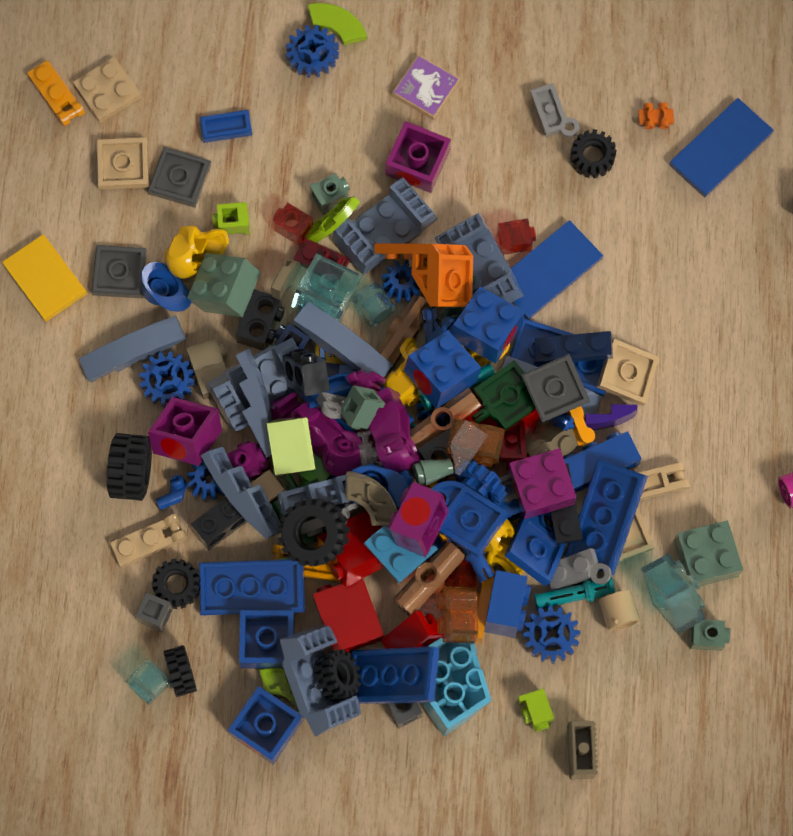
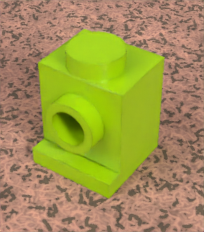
(235, 212)
(536, 710)

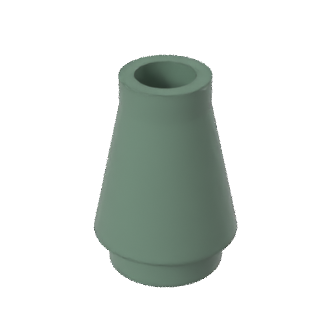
(432, 470)

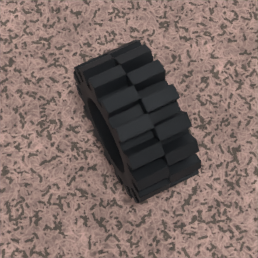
(596, 140)
(176, 568)
(180, 671)
(337, 675)

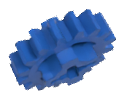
(301, 56)
(172, 369)
(483, 482)
(559, 642)

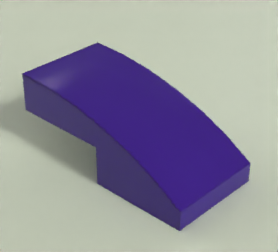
(617, 415)

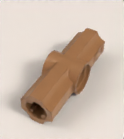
(403, 327)
(457, 408)
(441, 566)

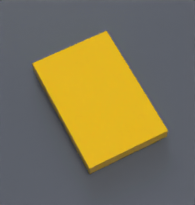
(44, 278)

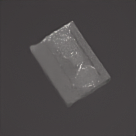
(367, 449)

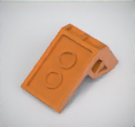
(445, 277)

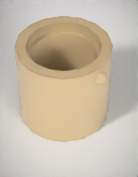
(619, 610)

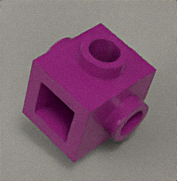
(251, 458)

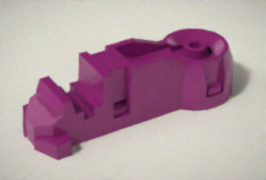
(390, 424)
(329, 440)

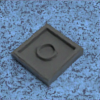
(179, 177)
(118, 271)
(555, 388)

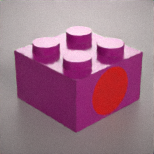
(418, 156)
(185, 431)
(542, 483)
(418, 519)

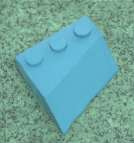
(459, 686)

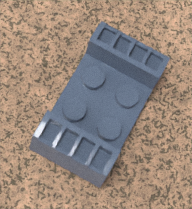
(392, 220)
(489, 263)
(229, 394)
(300, 654)

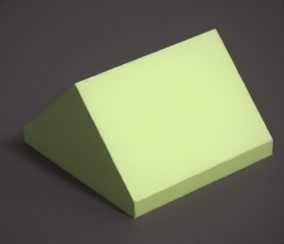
(290, 445)

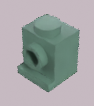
(325, 199)
(361, 407)
(702, 641)

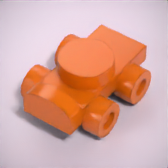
(656, 117)

